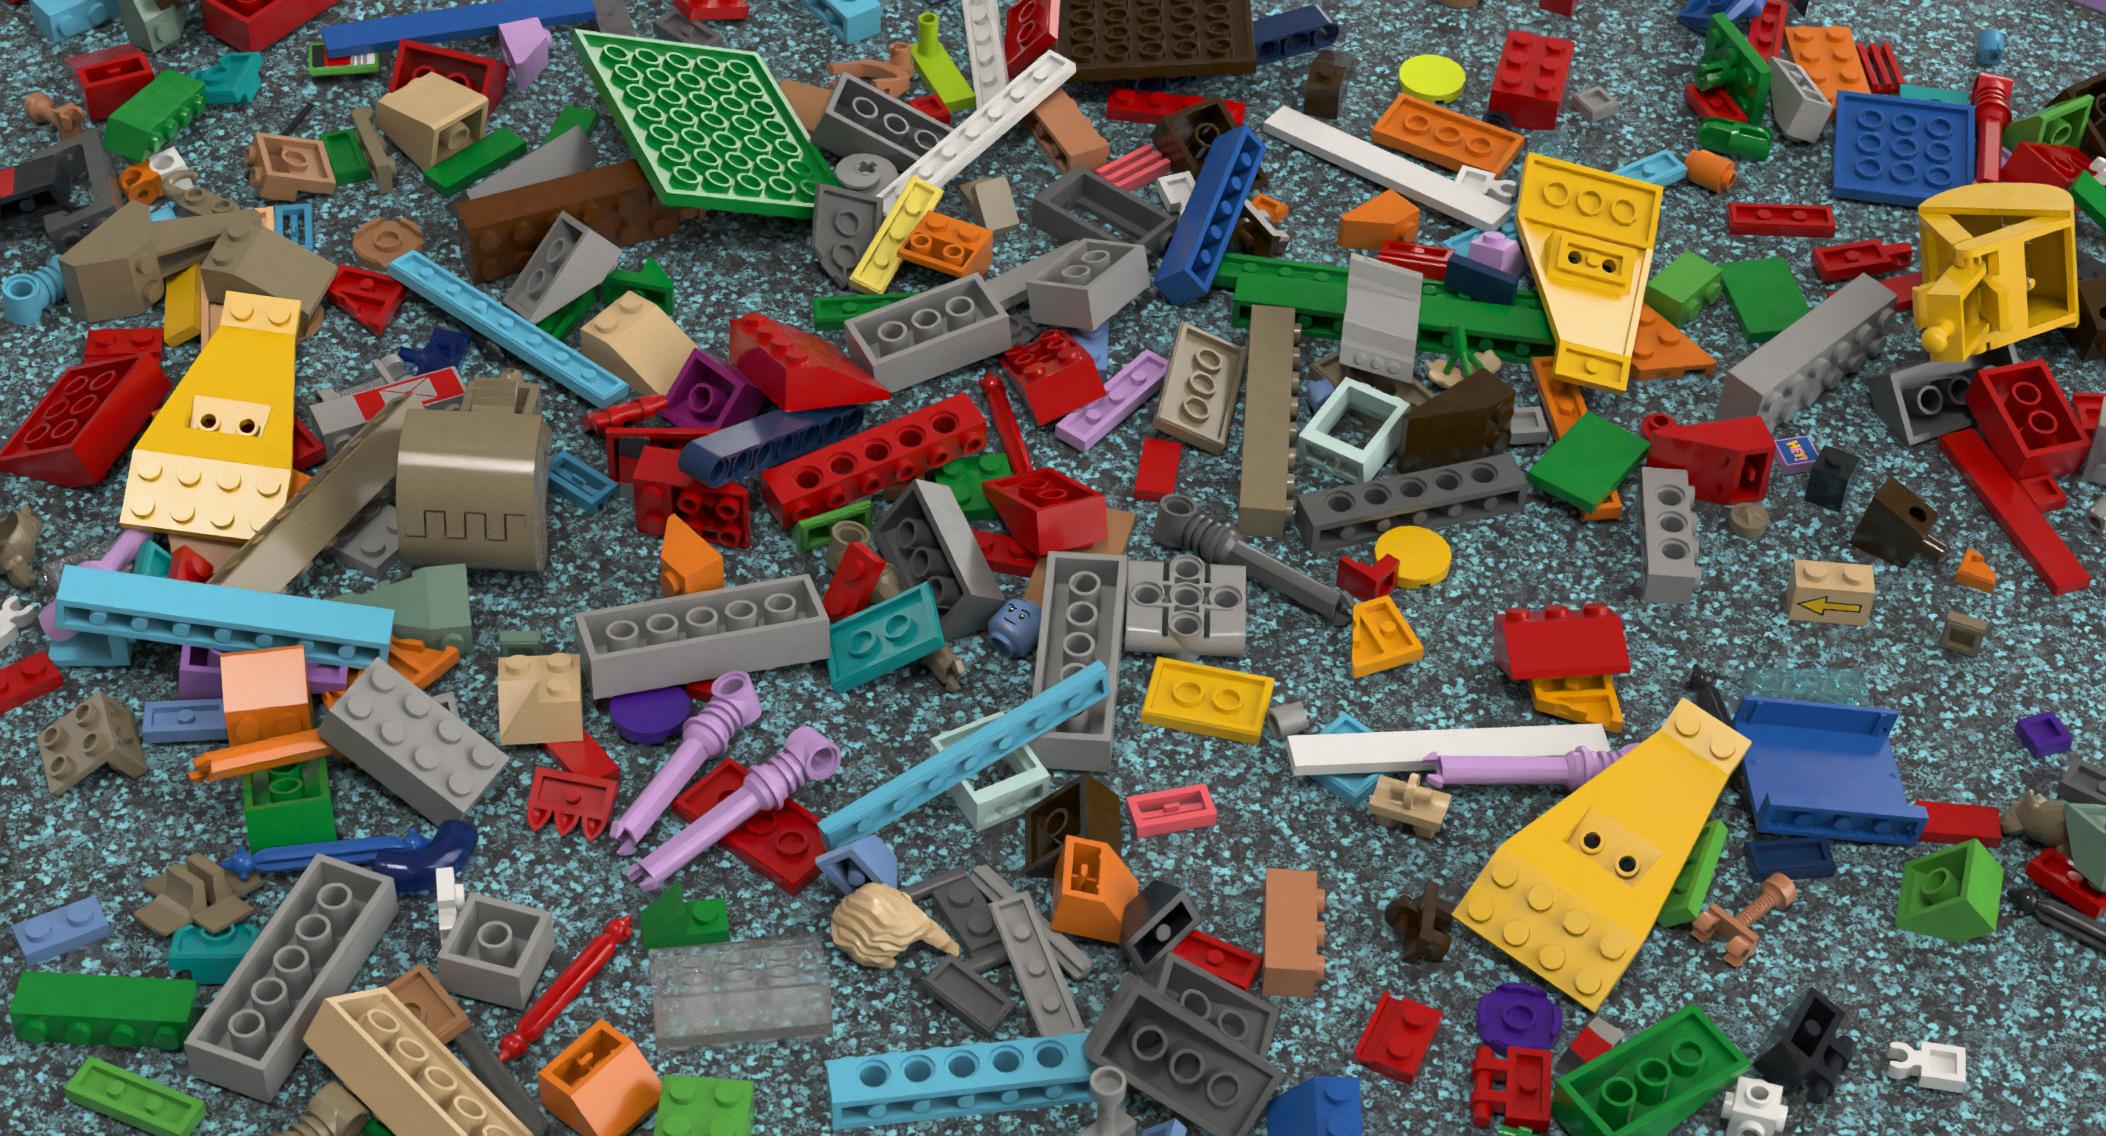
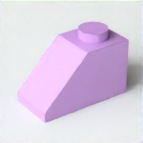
(525, 49)
(1498, 252)

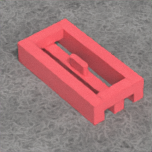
(1130, 167)
(1172, 816)

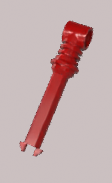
(1992, 114)

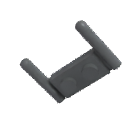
(965, 915)

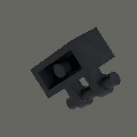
(1799, 1042)

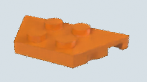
(1665, 350)
(410, 660)

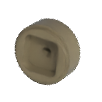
(1748, 520)

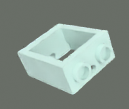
(1353, 464)
(1004, 798)

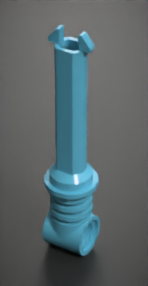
(29, 294)

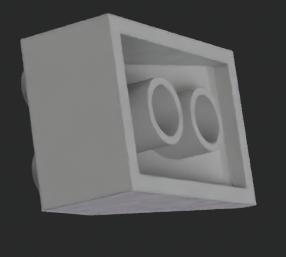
(562, 269)

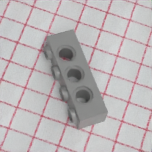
(1667, 536)

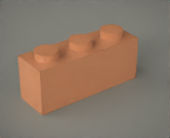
(1066, 134)
(1292, 933)

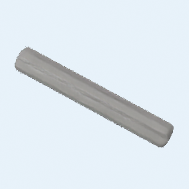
(1067, 954)

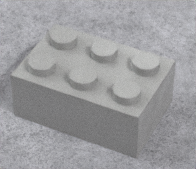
(1088, 284)

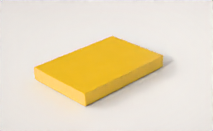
(1207, 700)

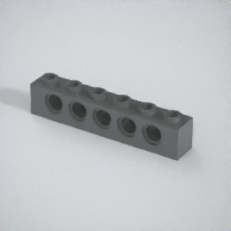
(1419, 498)

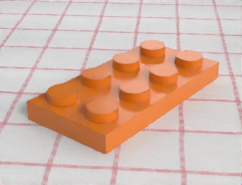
(1827, 58)
(1446, 137)

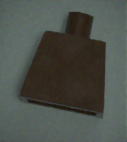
(2089, 336)
(1898, 527)

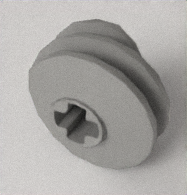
(865, 173)

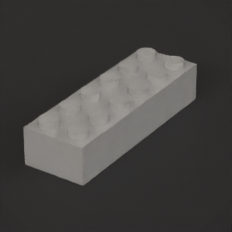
(1810, 354)
(1077, 627)
(702, 636)
(299, 959)

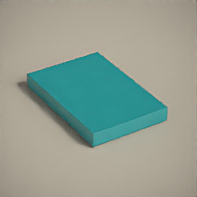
(884, 638)

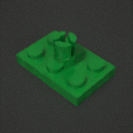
(1734, 66)

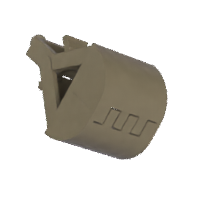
(476, 463)

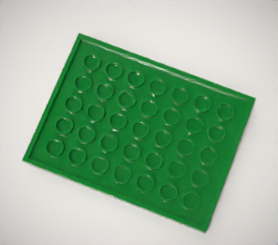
(706, 124)

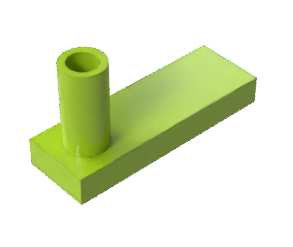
(937, 67)

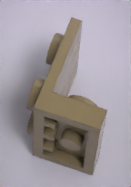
(86, 739)

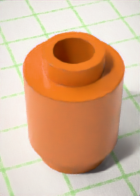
(1710, 170)

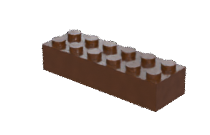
(507, 227)

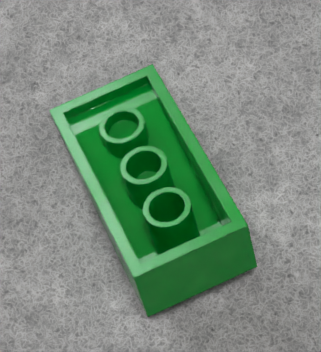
(289, 805)
(1649, 1079)

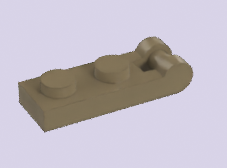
(374, 149)

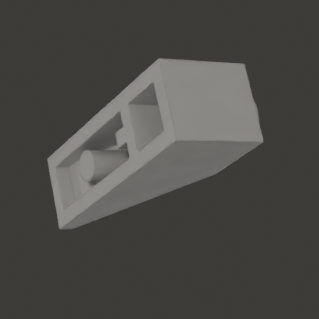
(1797, 102)

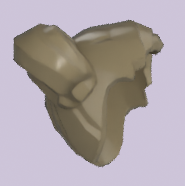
(18, 545)
(2040, 819)

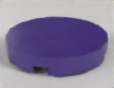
(650, 714)
(1518, 1018)

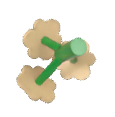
(1446, 375)

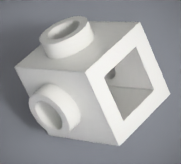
(1754, 1108)

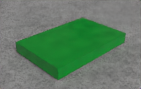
(1762, 297)
(1588, 462)

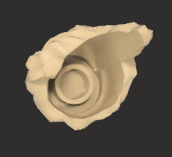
(882, 922)

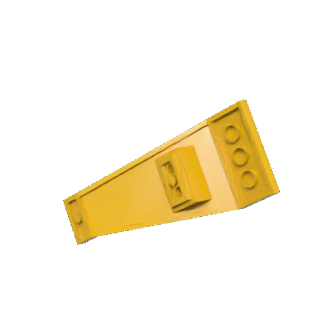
(1599, 222)
(217, 477)
(1571, 906)

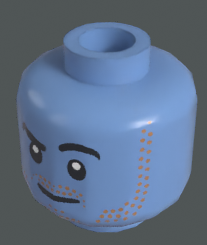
(1015, 628)

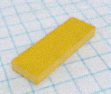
(183, 305)

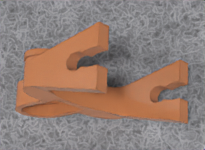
(889, 75)

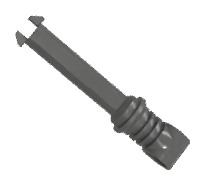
(1182, 525)

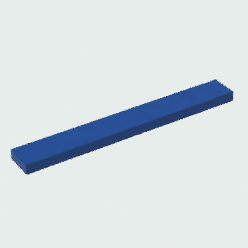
(448, 24)

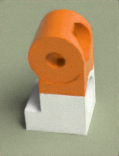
(145, 179)

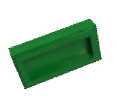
(345, 157)

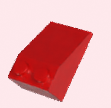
(2046, 165)
(1049, 510)

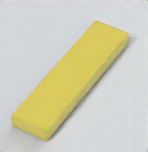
(880, 260)

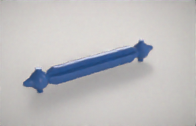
(300, 856)

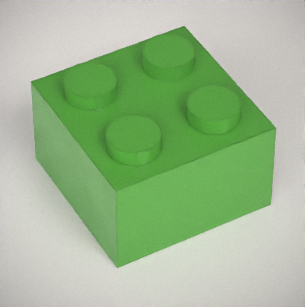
(705, 1107)

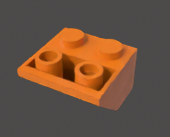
(948, 246)
(1090, 890)
(600, 1084)

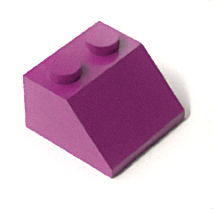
(711, 394)

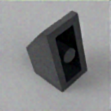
(1833, 478)
(1156, 923)

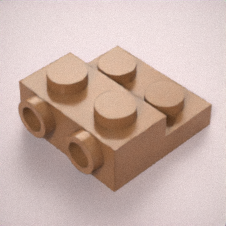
(287, 165)

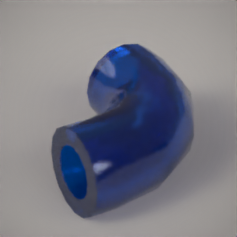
(417, 868)

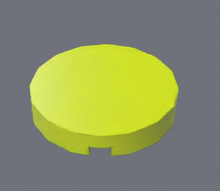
(1432, 78)

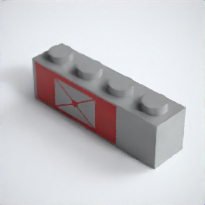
(342, 418)

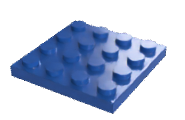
(1900, 148)

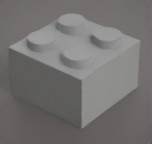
(496, 951)

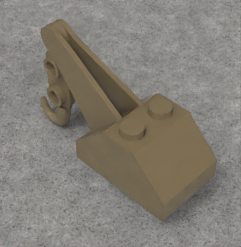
(125, 259)

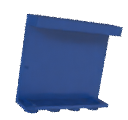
(1825, 771)

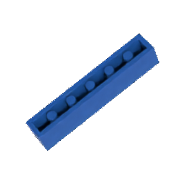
(1210, 215)

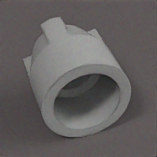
(2096, 516)
(1286, 720)

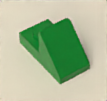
(649, 284)
(681, 923)

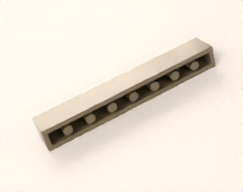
(1267, 422)
(321, 506)

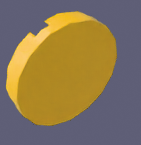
(1421, 553)

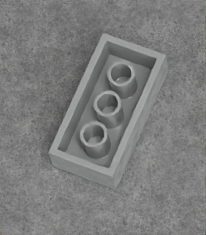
(929, 333)
(412, 744)

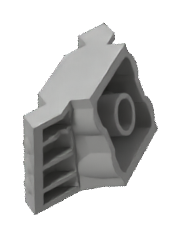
(1381, 318)

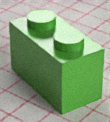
(1684, 289)

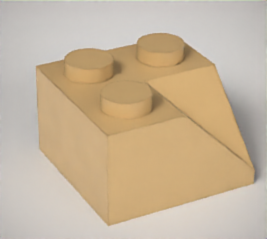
(540, 699)

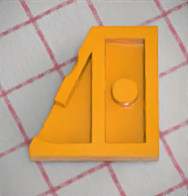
(1381, 638)
(1579, 699)

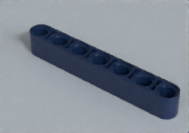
(1274, 40)
(766, 442)

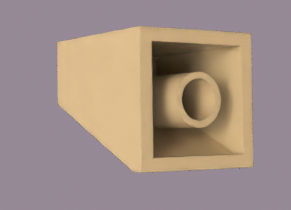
(432, 118)

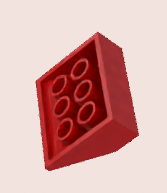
(798, 367)
(86, 421)

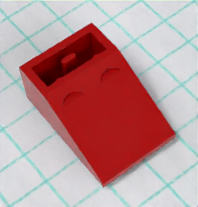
(109, 78)
(1052, 375)
(1723, 459)
(662, 490)

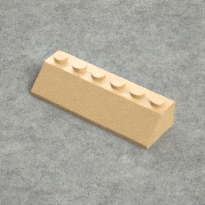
(404, 1069)

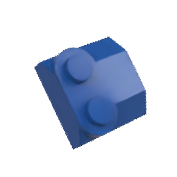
(1697, 13)

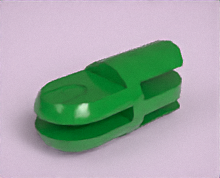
(1735, 138)

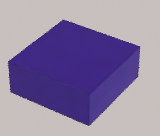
(2043, 734)

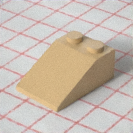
(637, 344)

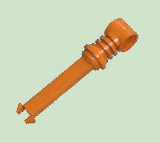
(262, 756)

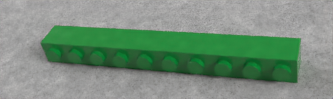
(1508, 331)

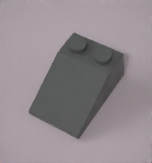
(1216, 1001)

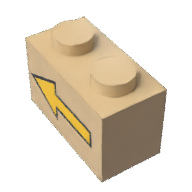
(1830, 592)

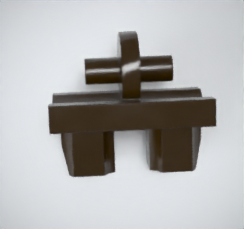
(1257, 234)
(1416, 921)

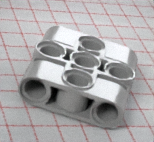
(1185, 608)

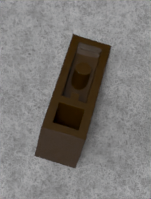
(1327, 83)

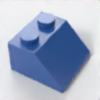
(1317, 1109)

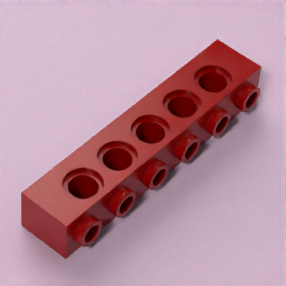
(874, 460)

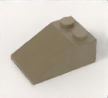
(266, 264)

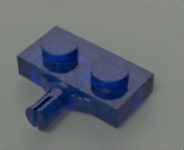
(443, 351)

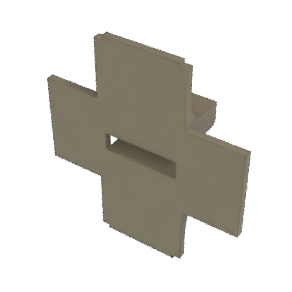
(183, 896)

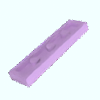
(1124, 395)

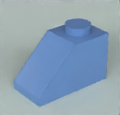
(860, 864)

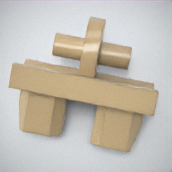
(1410, 804)

